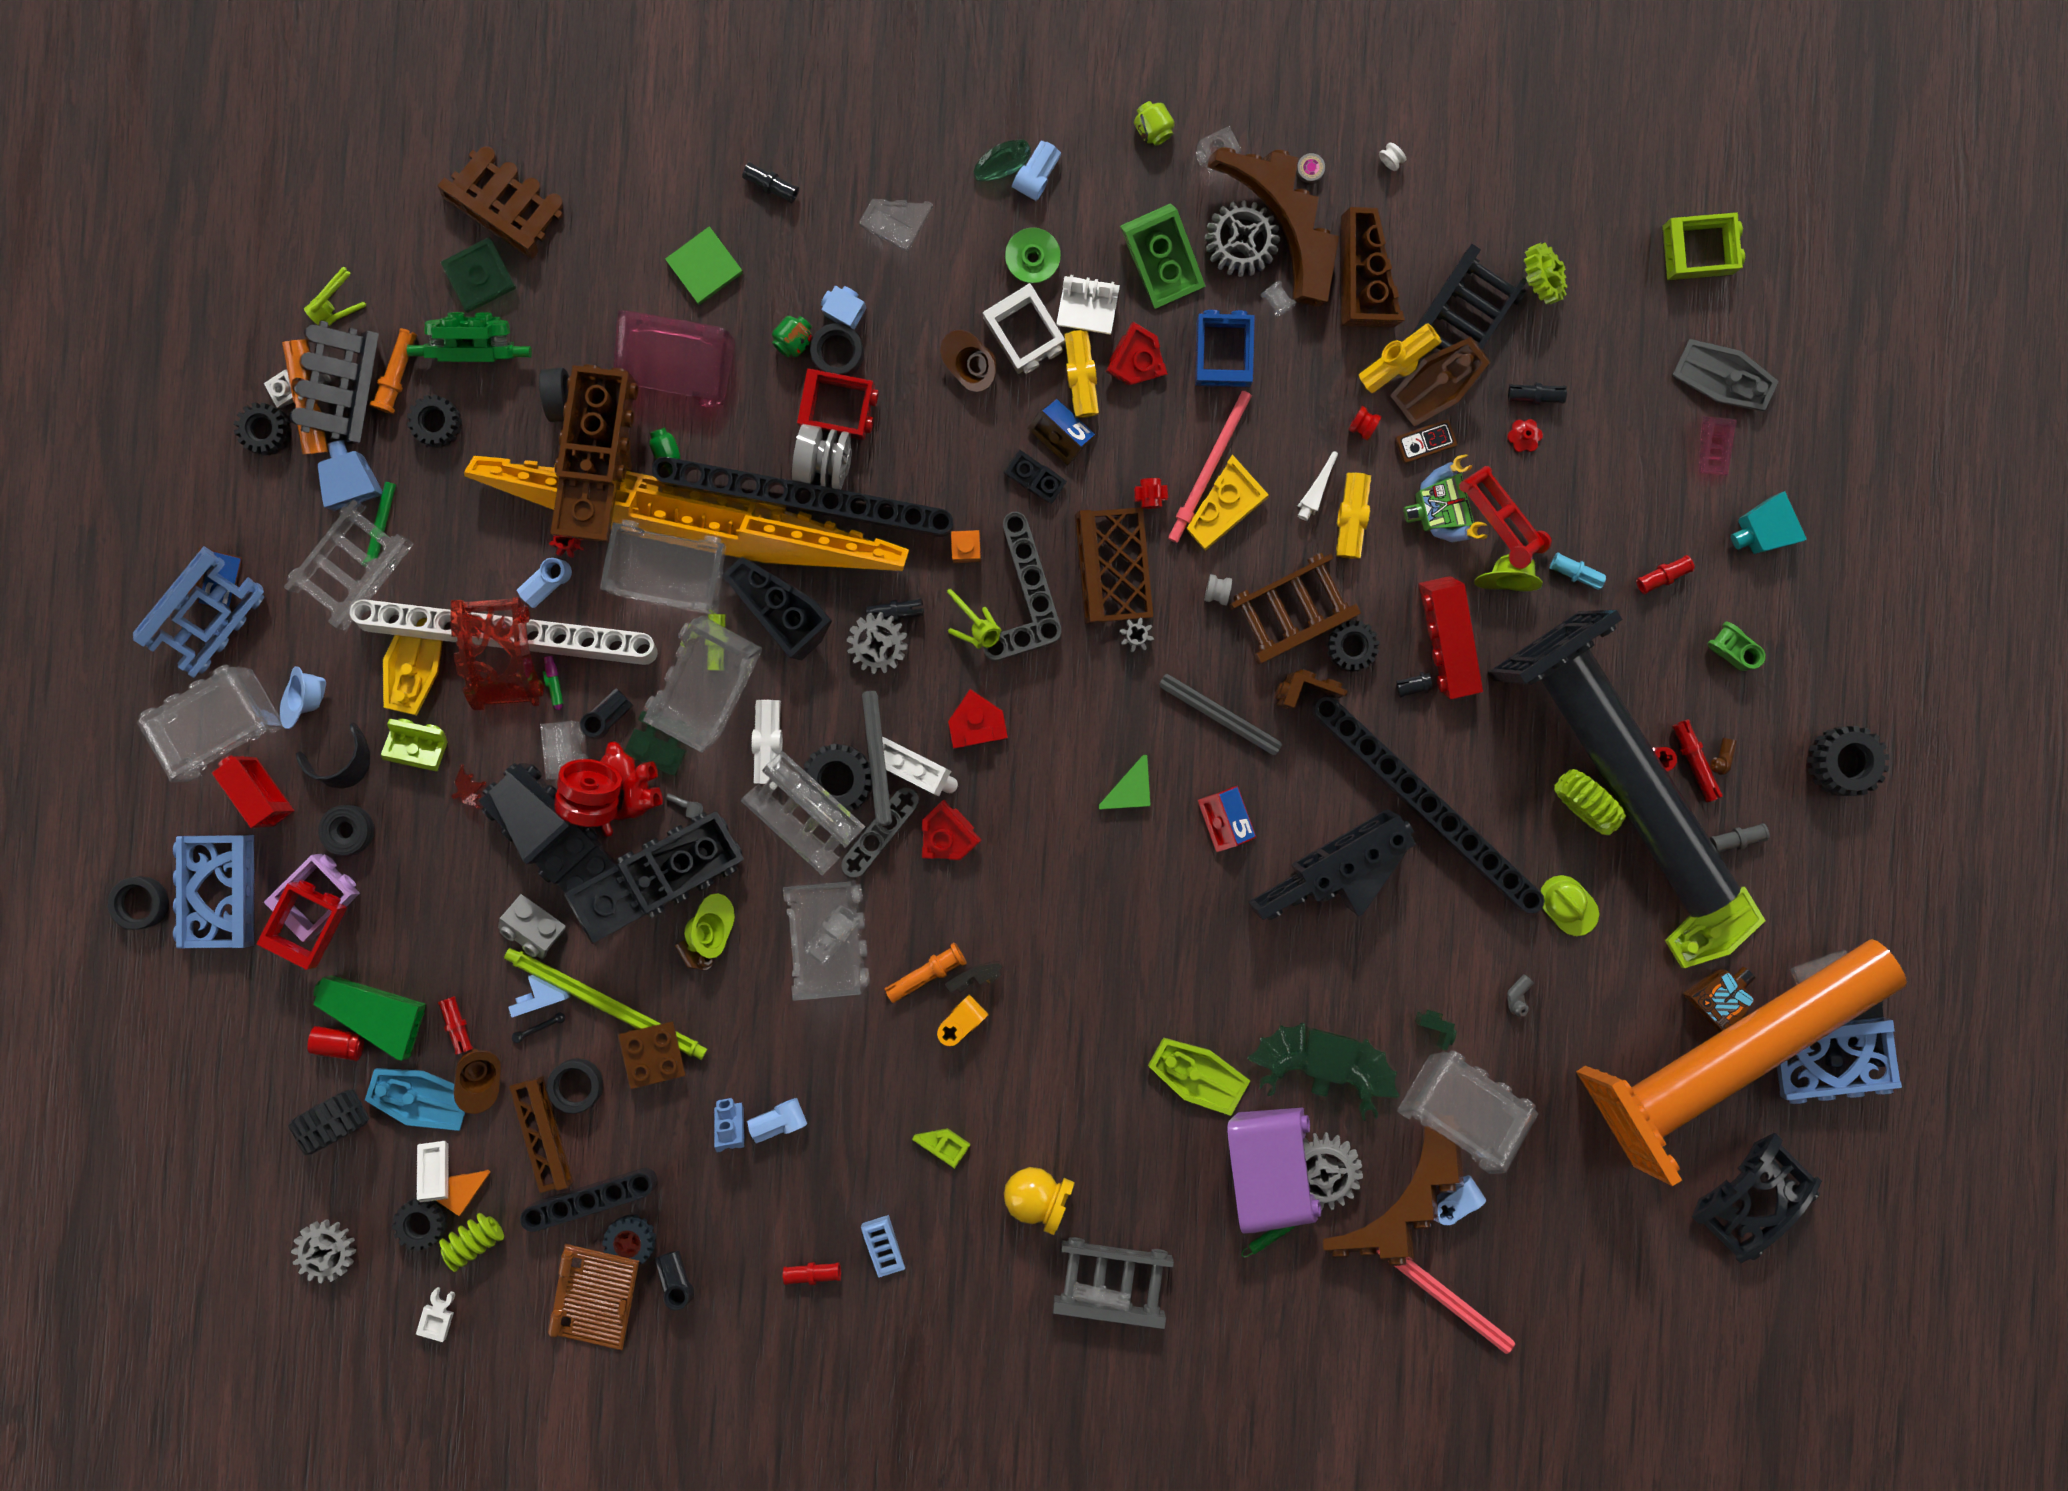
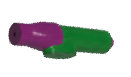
(552, 681)

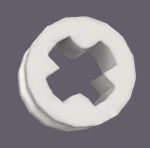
(1392, 156)

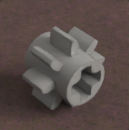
(1137, 627)

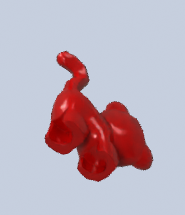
(637, 794)

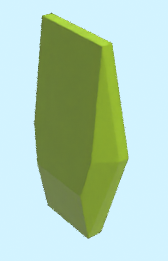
(1716, 933)
(1199, 1075)

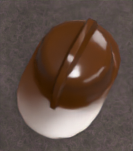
(968, 360)
(477, 1081)

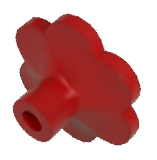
(1520, 439)

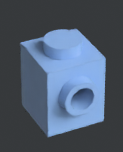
(843, 306)

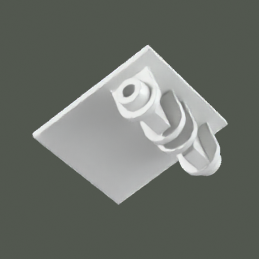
(1088, 305)

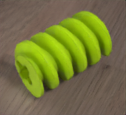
(470, 1241)

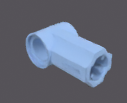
(1033, 177)
(542, 582)
(784, 1118)

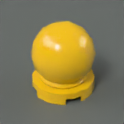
(1036, 1197)

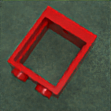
(810, 394)
(252, 791)
(288, 950)

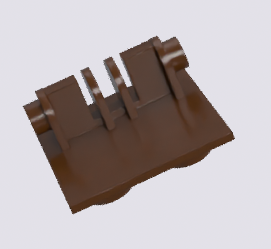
(651, 1054)

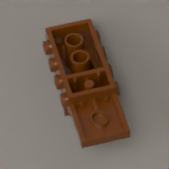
(593, 451)

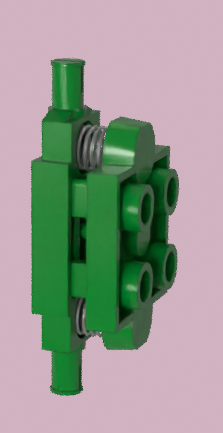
(481, 329)

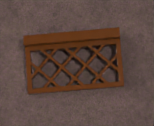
(1090, 567)

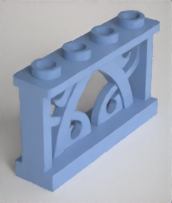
(242, 898)
(1866, 1034)

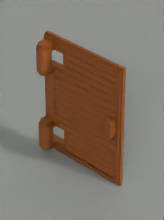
(594, 1297)

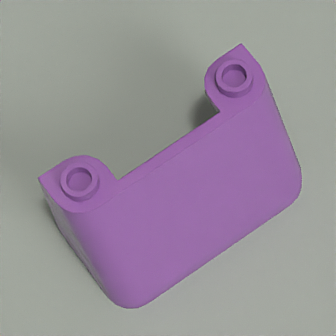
(1271, 1169)

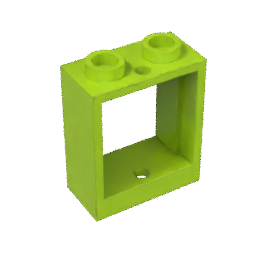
(1675, 245)

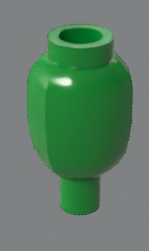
(664, 445)

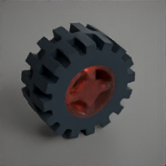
(633, 1228)

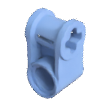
(1461, 1202)

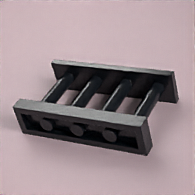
(1455, 287)

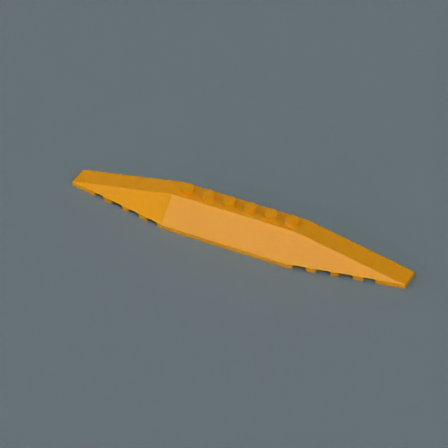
(745, 527)

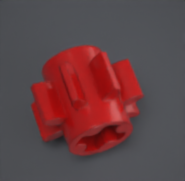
(1151, 493)
(574, 544)

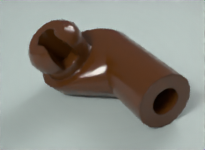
(1723, 763)
(693, 959)

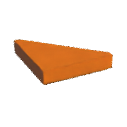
(462, 1190)

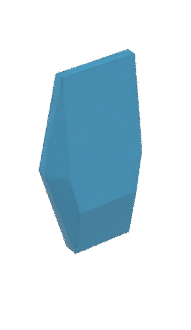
(415, 1098)

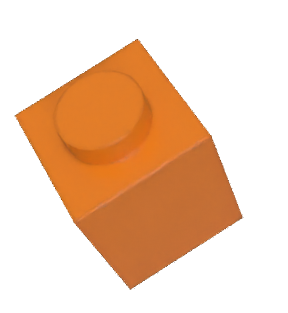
(966, 546)

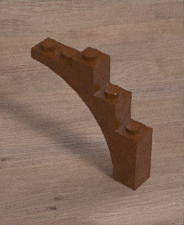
(1273, 181)
(1392, 1233)

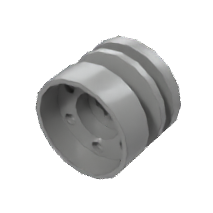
(821, 457)

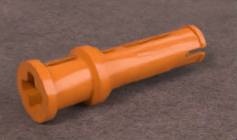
(390, 384)
(936, 967)

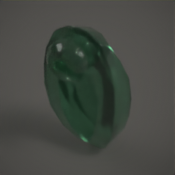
(1002, 160)

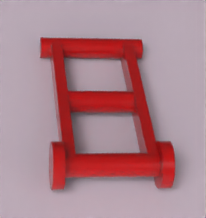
(1520, 555)

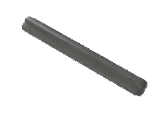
(1220, 714)
(876, 758)

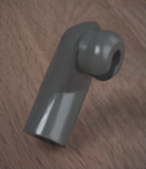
(1516, 997)

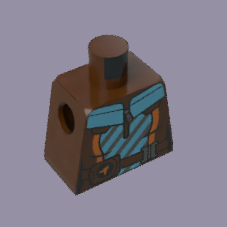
(1722, 997)

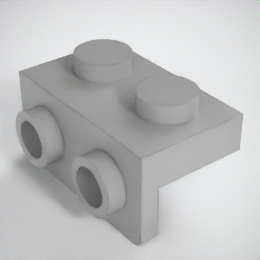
(530, 927)

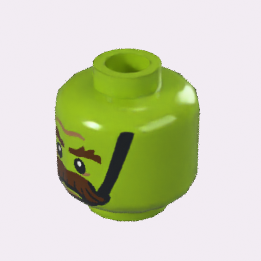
(1154, 123)

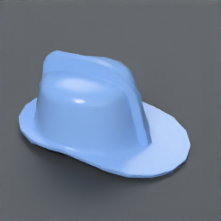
(300, 696)

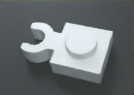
(436, 1319)

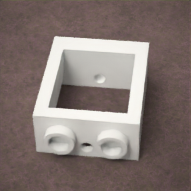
(1009, 306)

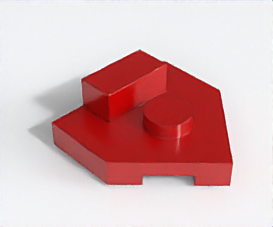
(1137, 357)
(976, 722)
(947, 834)

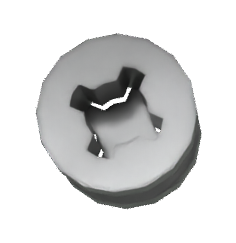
(1218, 589)

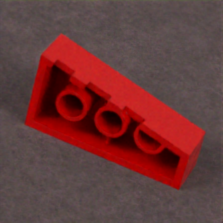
(1451, 636)

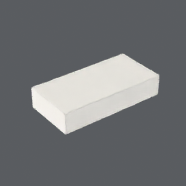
(432, 1171)

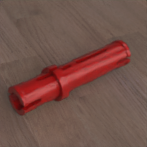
(1692, 750)

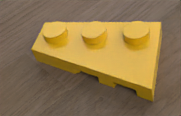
(1228, 503)

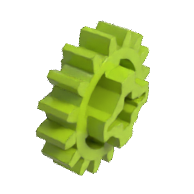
(1545, 273)

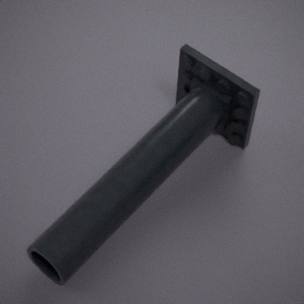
(1624, 756)

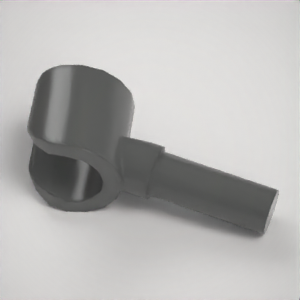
(693, 808)

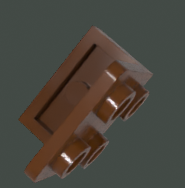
(1289, 690)

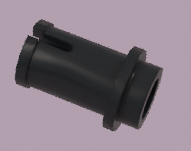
(1414, 685)

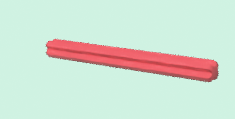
(1457, 1306)

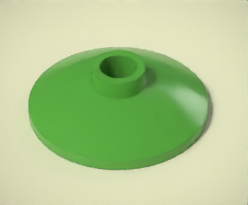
(1030, 242)

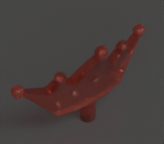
(467, 788)

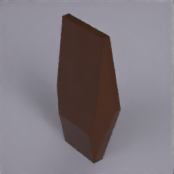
(1440, 380)

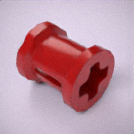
(1668, 763)

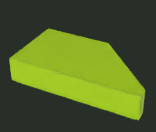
(944, 1145)

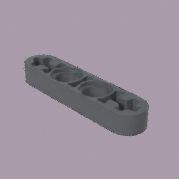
(884, 835)

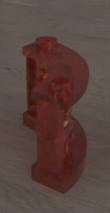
(481, 690)

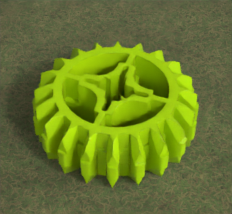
(1590, 802)

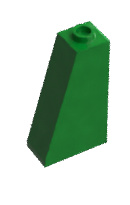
(374, 1014)

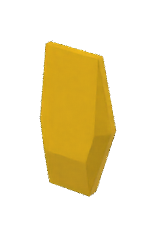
(410, 671)

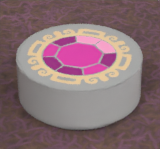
(1310, 168)

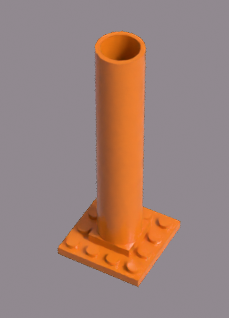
(1739, 1055)

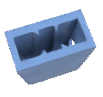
(346, 478)

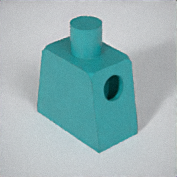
(1769, 526)

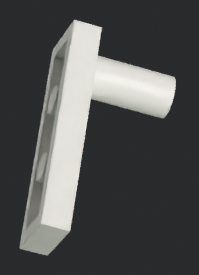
(917, 769)

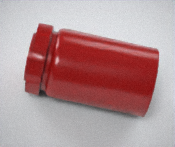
(335, 1043)

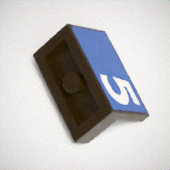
(1061, 431)

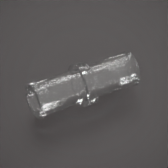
(1101, 1296)

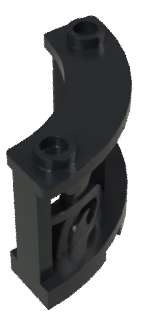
(1720, 1200)

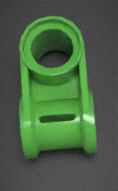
(1733, 643)

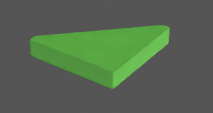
(1131, 789)

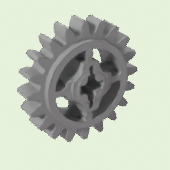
(1349, 1166)

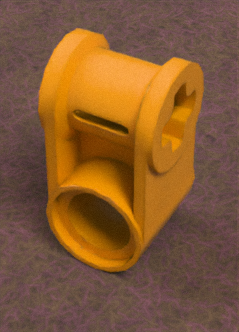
(964, 1018)

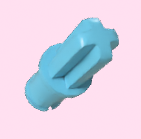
(1578, 571)

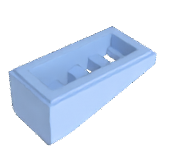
(875, 1225)

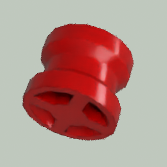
(1364, 423)

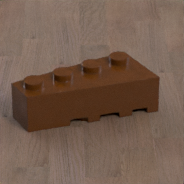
(1366, 275)

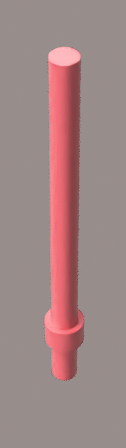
(1186, 513)

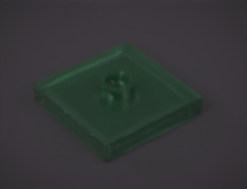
(478, 275)

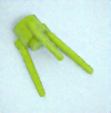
(321, 309)
(985, 632)

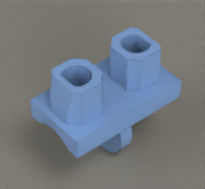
(728, 1125)

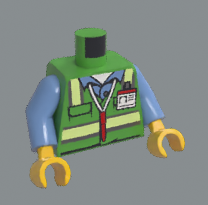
(1444, 506)

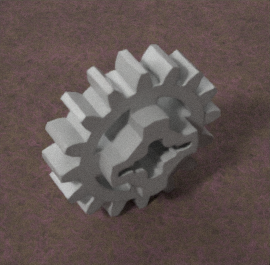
(888, 639)
(321, 1240)

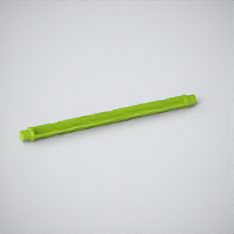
(596, 998)

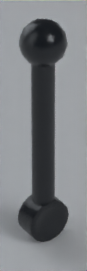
(518, 1036)

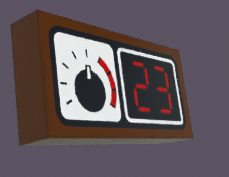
(1426, 441)

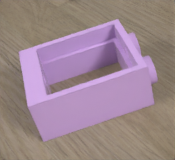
(296, 920)

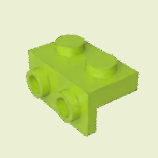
(414, 744)

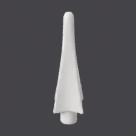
(1312, 499)

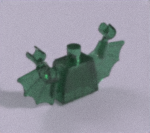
(1329, 1060)

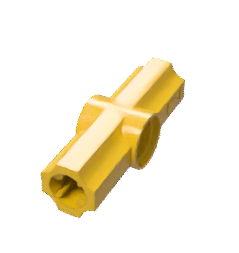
(1400, 358)
(1081, 374)
(1353, 515)

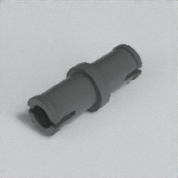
(1740, 838)

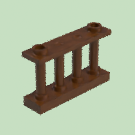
(1316, 623)

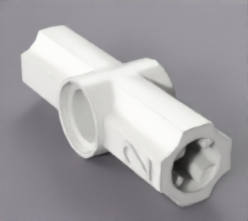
(766, 737)

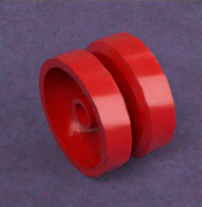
(587, 792)

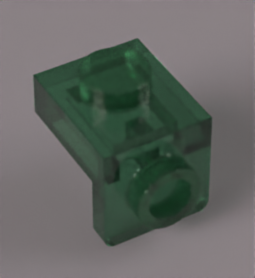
(1434, 1020)

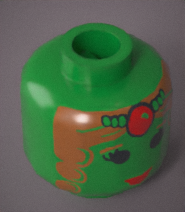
(792, 336)

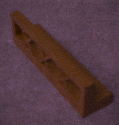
(548, 1133)

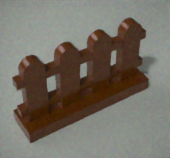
(510, 213)

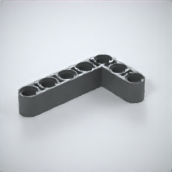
(1030, 593)

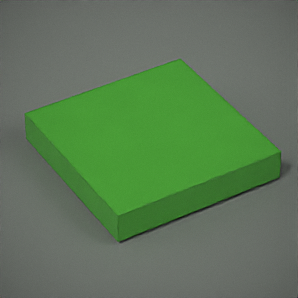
(704, 265)

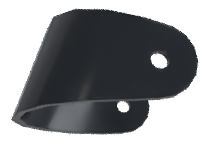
(350, 774)

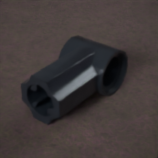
(608, 712)
(674, 1277)

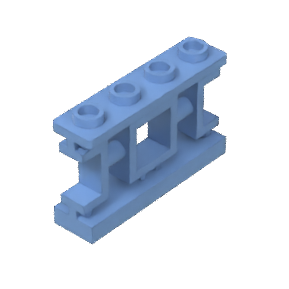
(178, 599)

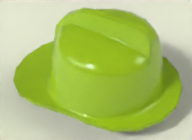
(1509, 577)
(1569, 905)
(710, 926)

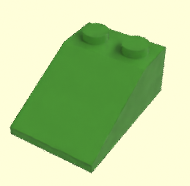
(1163, 255)

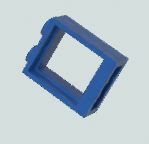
(1227, 378)

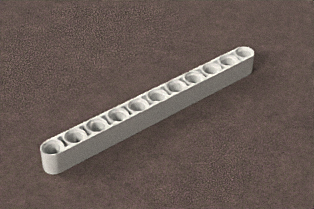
(544, 642)

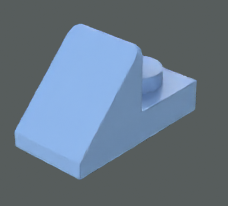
(543, 993)

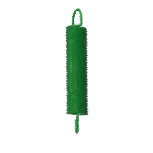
(1266, 1239)

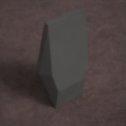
(1725, 375)

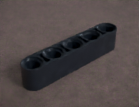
(575, 1200)

